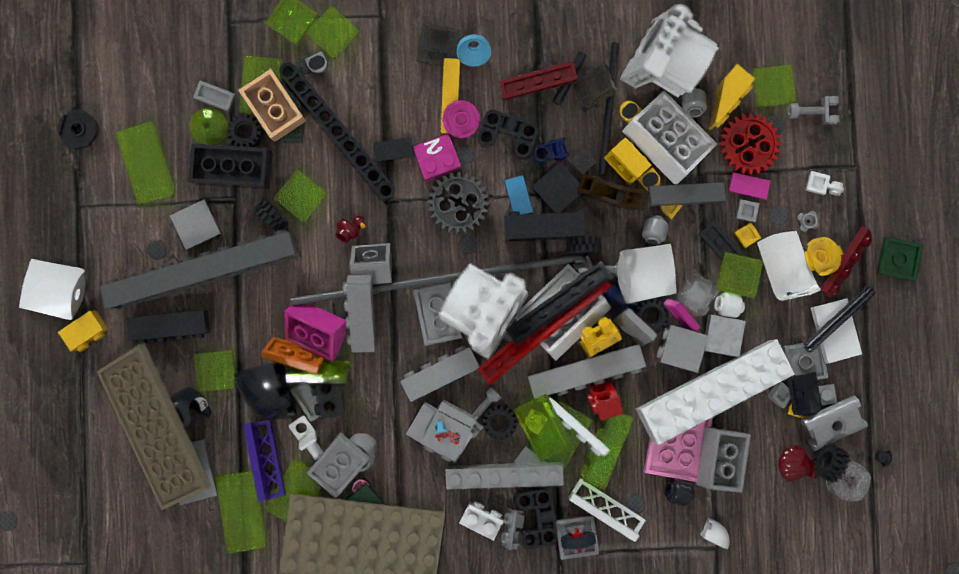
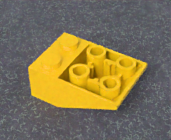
(727, 95)

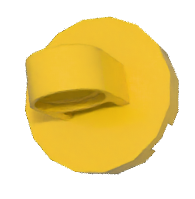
(823, 256)

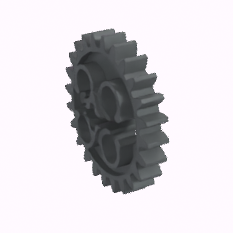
(448, 218)

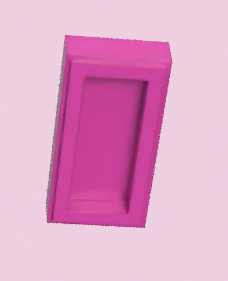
(749, 186)
(681, 315)

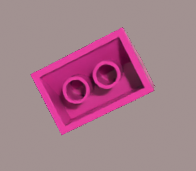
(315, 329)

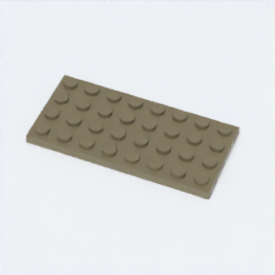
(153, 427)
(359, 538)

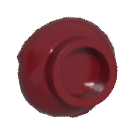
(349, 230)

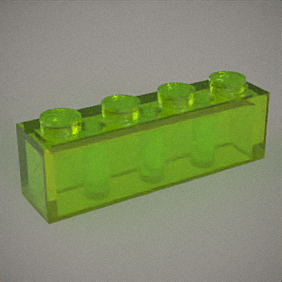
(612, 435)

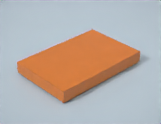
(292, 355)

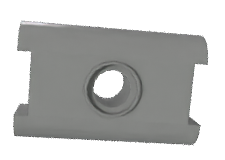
(846, 420)

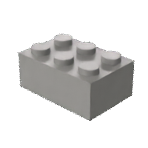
(723, 459)

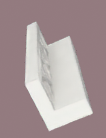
(603, 516)

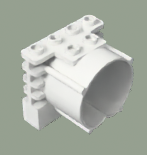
(671, 53)
(483, 308)

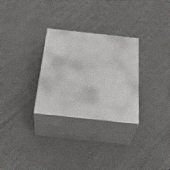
(724, 335)

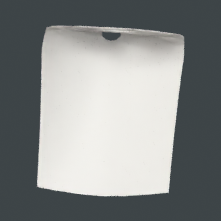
(787, 266)
(646, 273)
(53, 289)

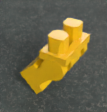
(599, 338)

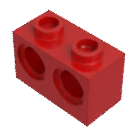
(605, 400)

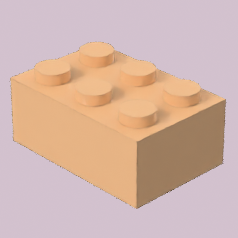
(272, 105)

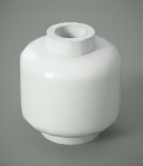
(729, 305)

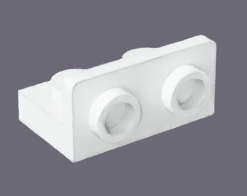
(482, 520)

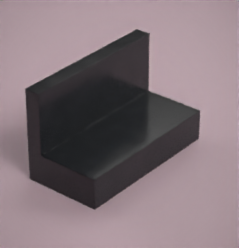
(804, 393)

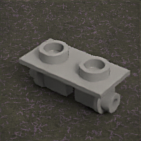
(512, 520)

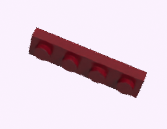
(538, 80)
(850, 257)

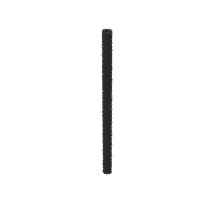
(608, 111)

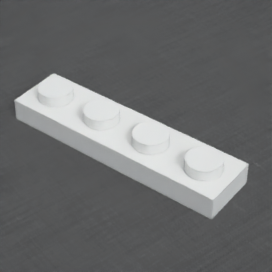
(583, 434)

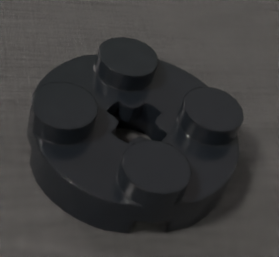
(74, 119)

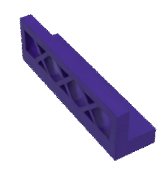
(257, 460)

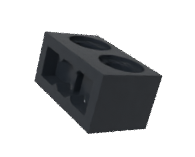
(333, 397)

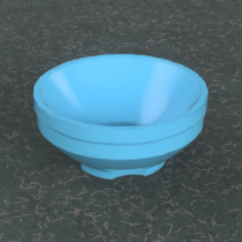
(473, 56)

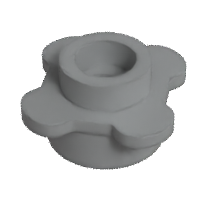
(813, 224)

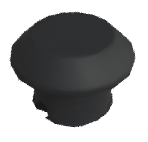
(884, 457)

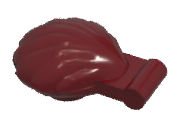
(795, 464)

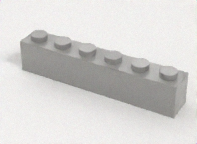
(586, 371)
(504, 475)

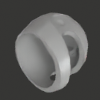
(367, 445)

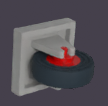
(577, 537)

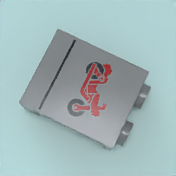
(458, 426)

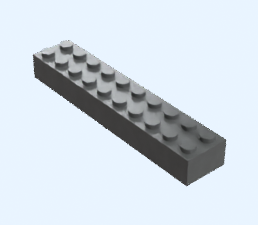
(200, 271)

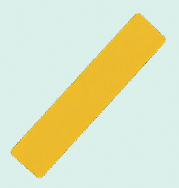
(450, 85)

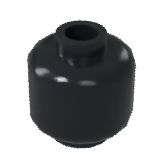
(679, 492)

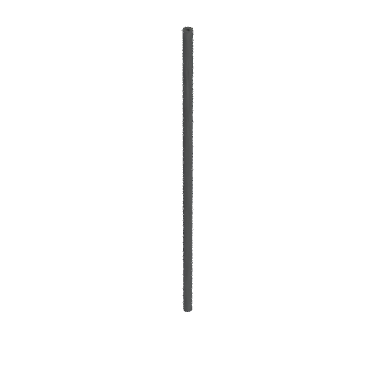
(437, 279)

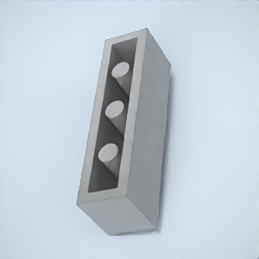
(361, 313)
(439, 374)

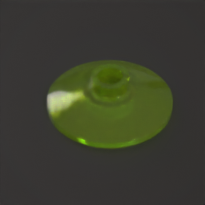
(217, 128)

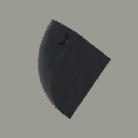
(267, 391)

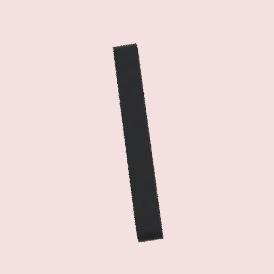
(334, 123)

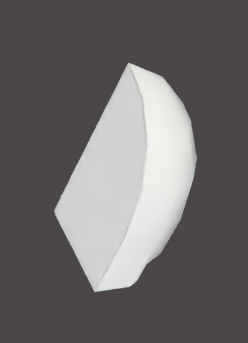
(716, 533)

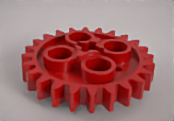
(741, 129)

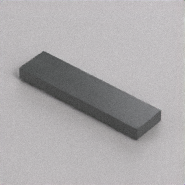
(686, 194)

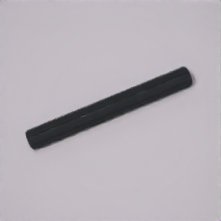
(841, 317)

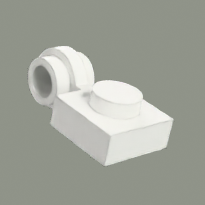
(819, 184)

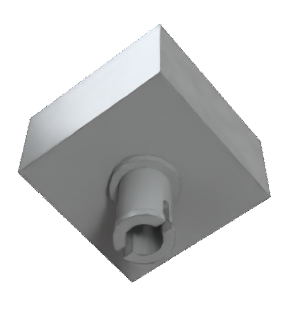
(373, 261)

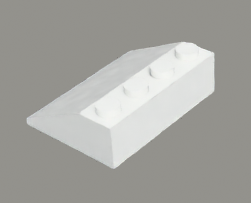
(669, 137)
(570, 332)

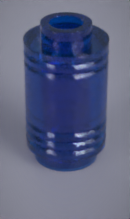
(614, 296)

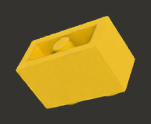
(627, 161)
(83, 331)

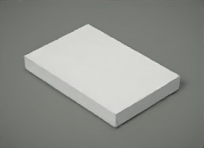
(844, 340)

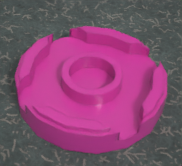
(461, 119)

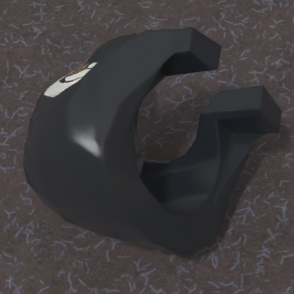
(187, 399)

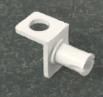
(308, 438)

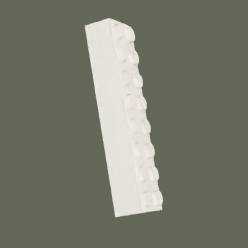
(714, 391)

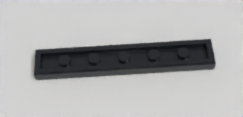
(559, 303)

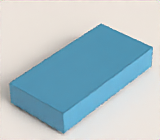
(518, 195)

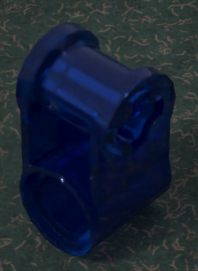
(554, 150)

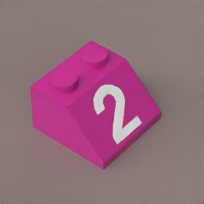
(437, 157)

